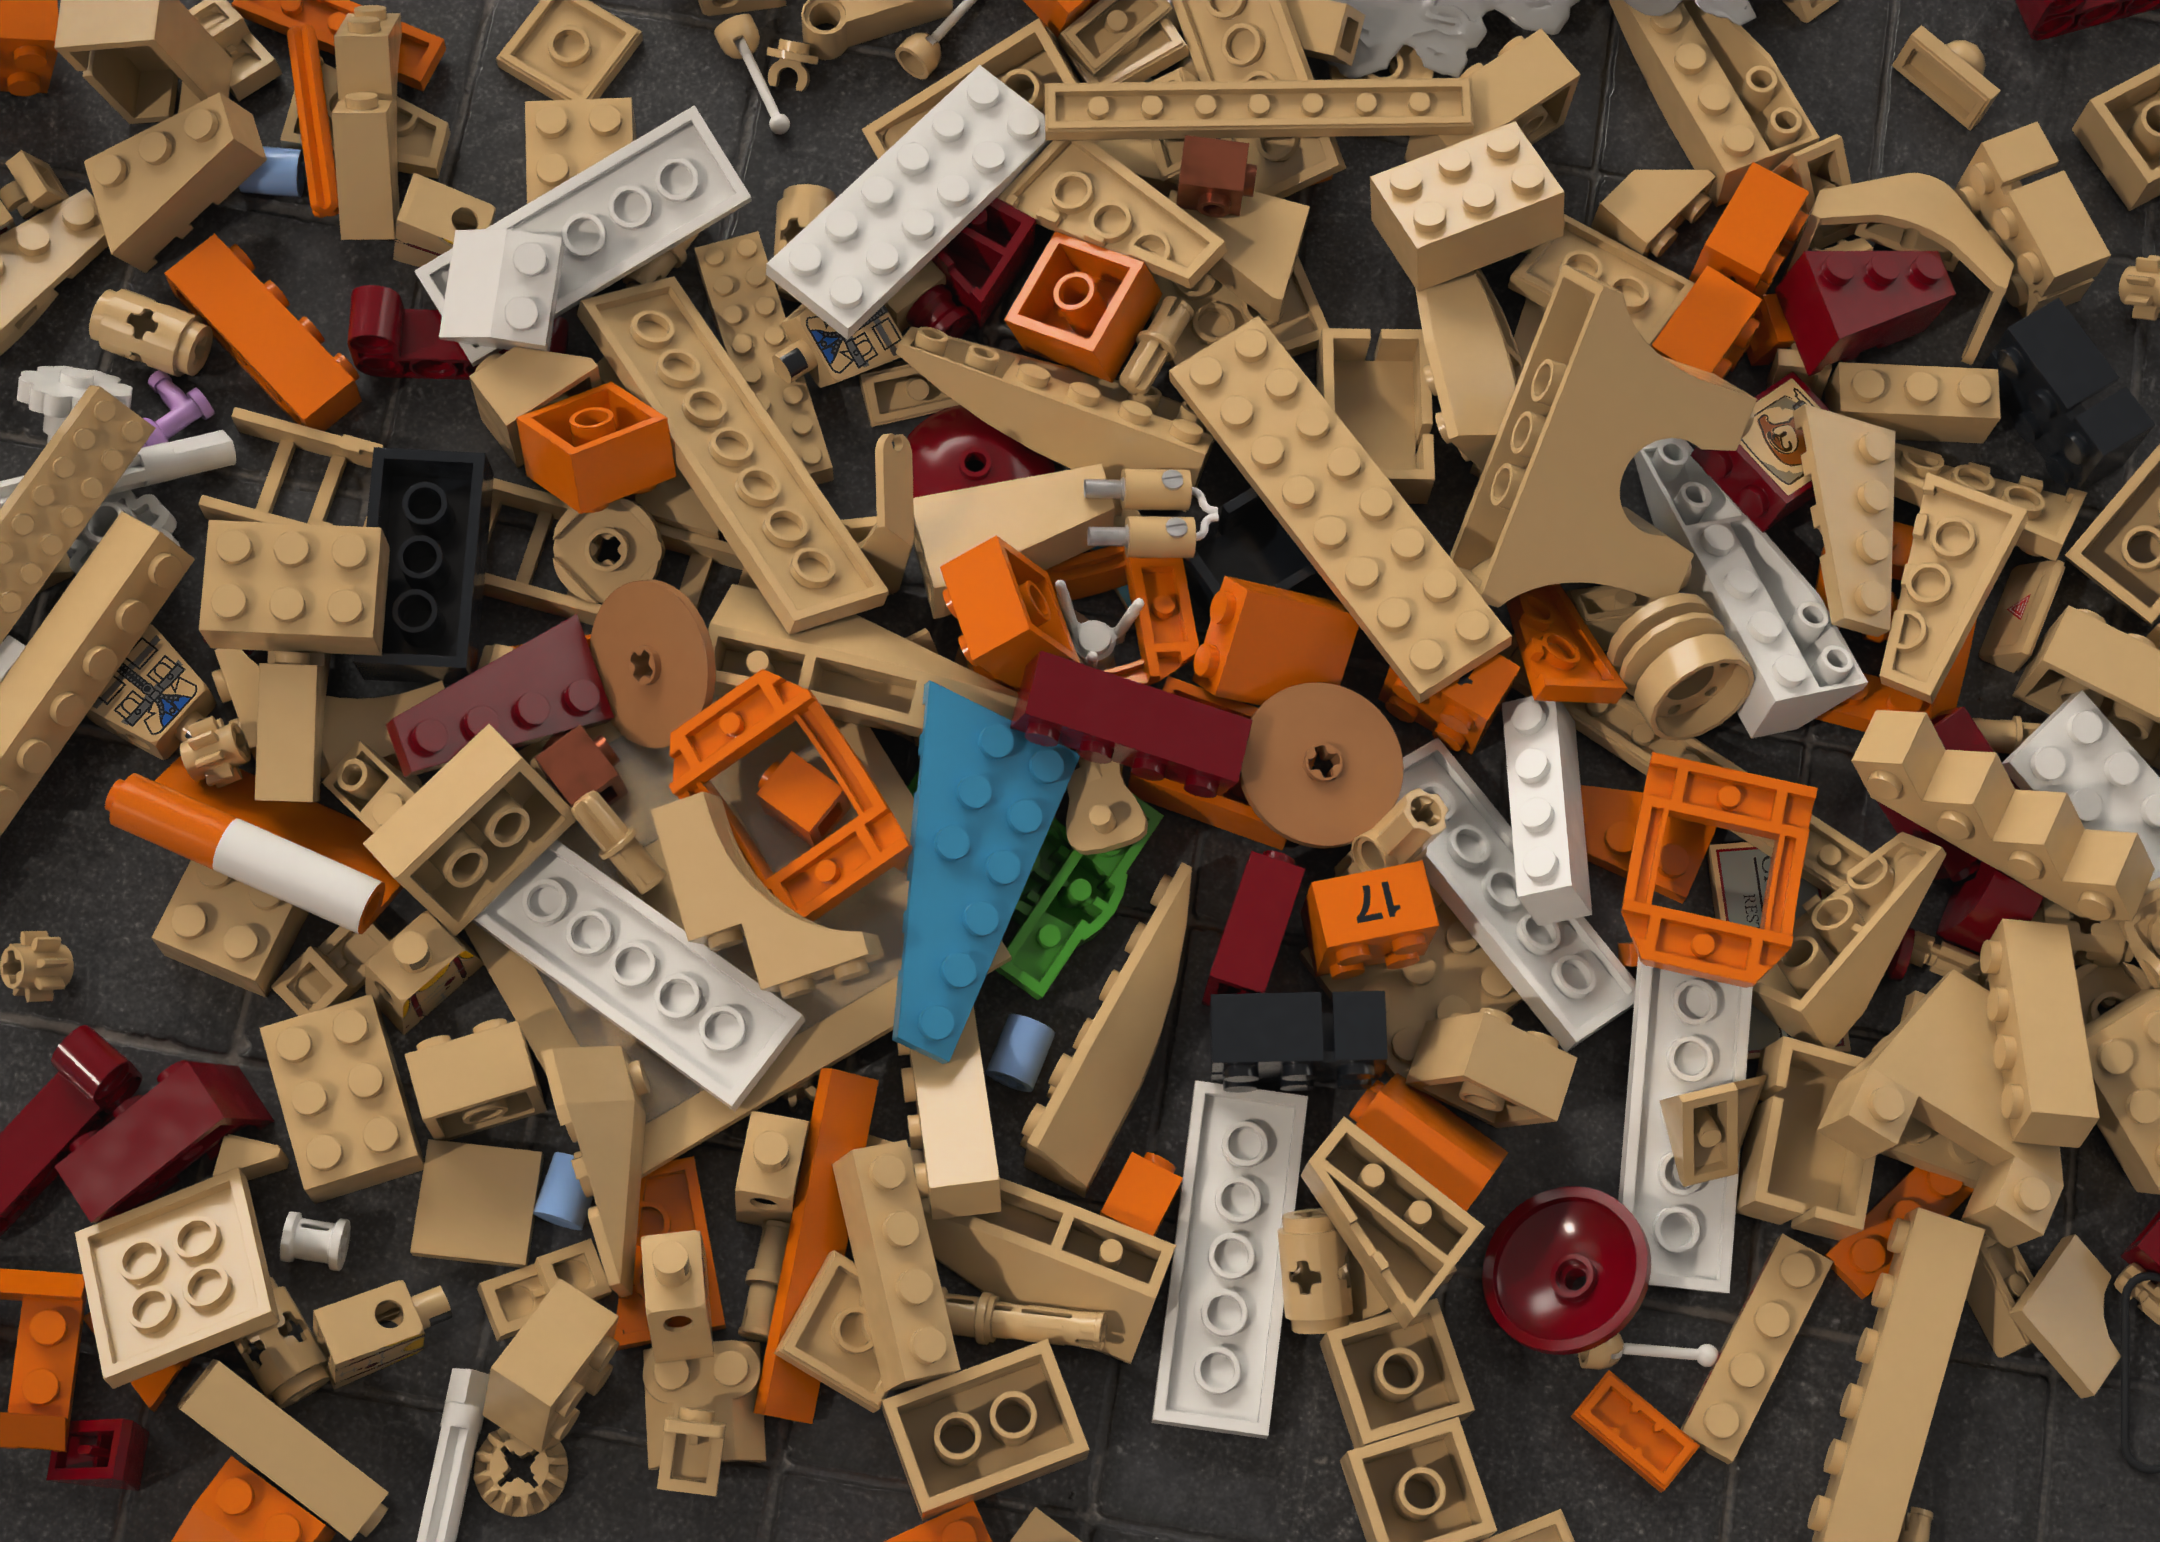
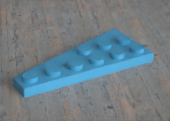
(974, 840)

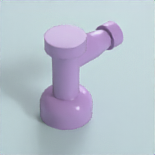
(184, 408)

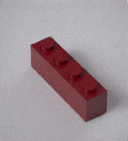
(1130, 725)

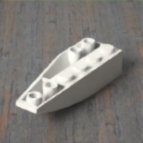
(1754, 592)

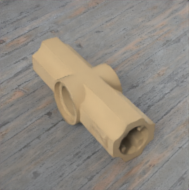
(1398, 836)

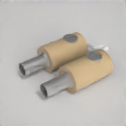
(1151, 534)

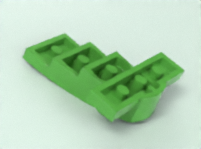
(1064, 903)

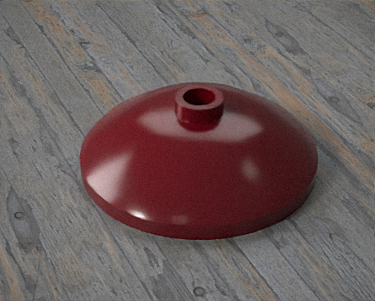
(956, 436)
(1548, 1247)

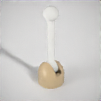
(739, 40)
(921, 51)
(1610, 1352)

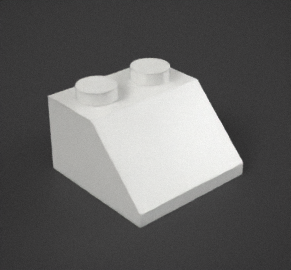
(502, 288)

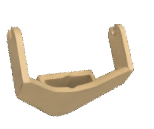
(1917, 215)
(890, 534)

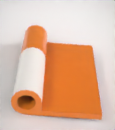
(278, 847)

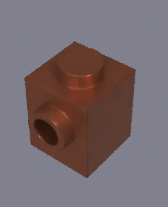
(1215, 176)
(581, 765)

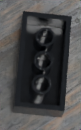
(437, 530)

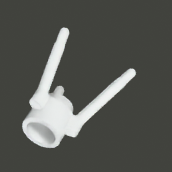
(1095, 639)

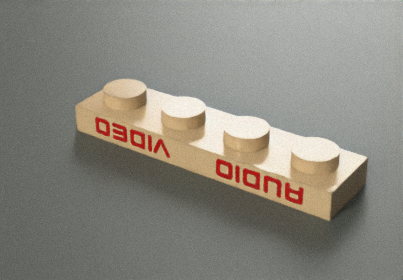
(1755, 1348)

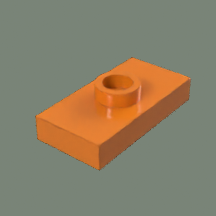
(1635, 1431)

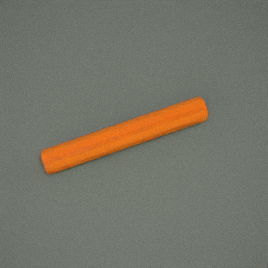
(313, 120)

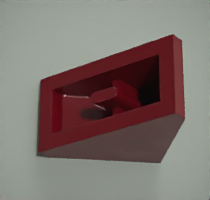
(101, 1455)

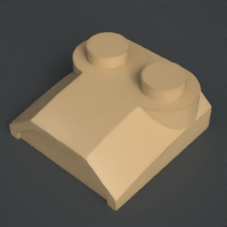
(716, 1383)

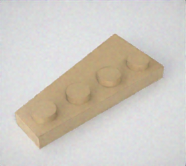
(44, 253)
(1854, 513)

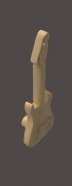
(1102, 809)

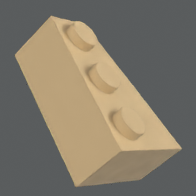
(170, 174)
(1389, 1218)

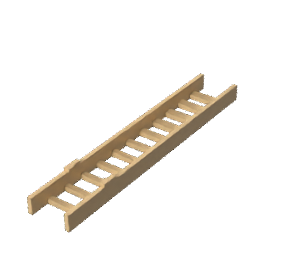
(346, 448)

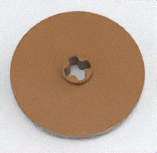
(652, 660)
(1340, 729)

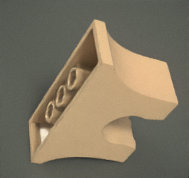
(1572, 426)

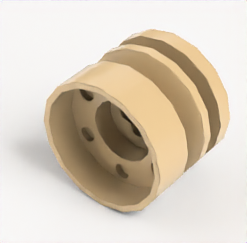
(1680, 666)

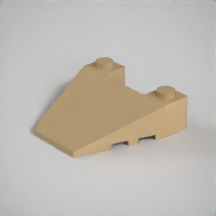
(1945, 1076)

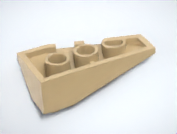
(1019, 61)
(1847, 943)
(603, 1110)

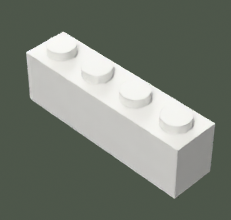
(1546, 810)

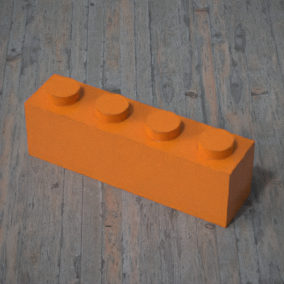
(263, 335)

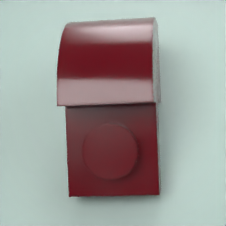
(1980, 906)

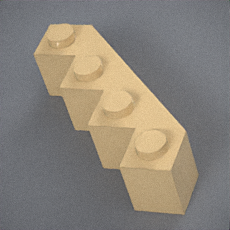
(2016, 831)

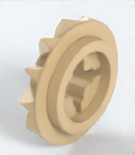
(518, 1497)

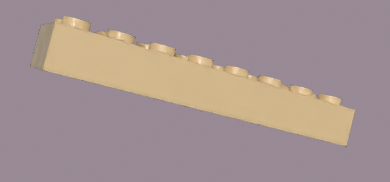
(751, 332)
(63, 495)

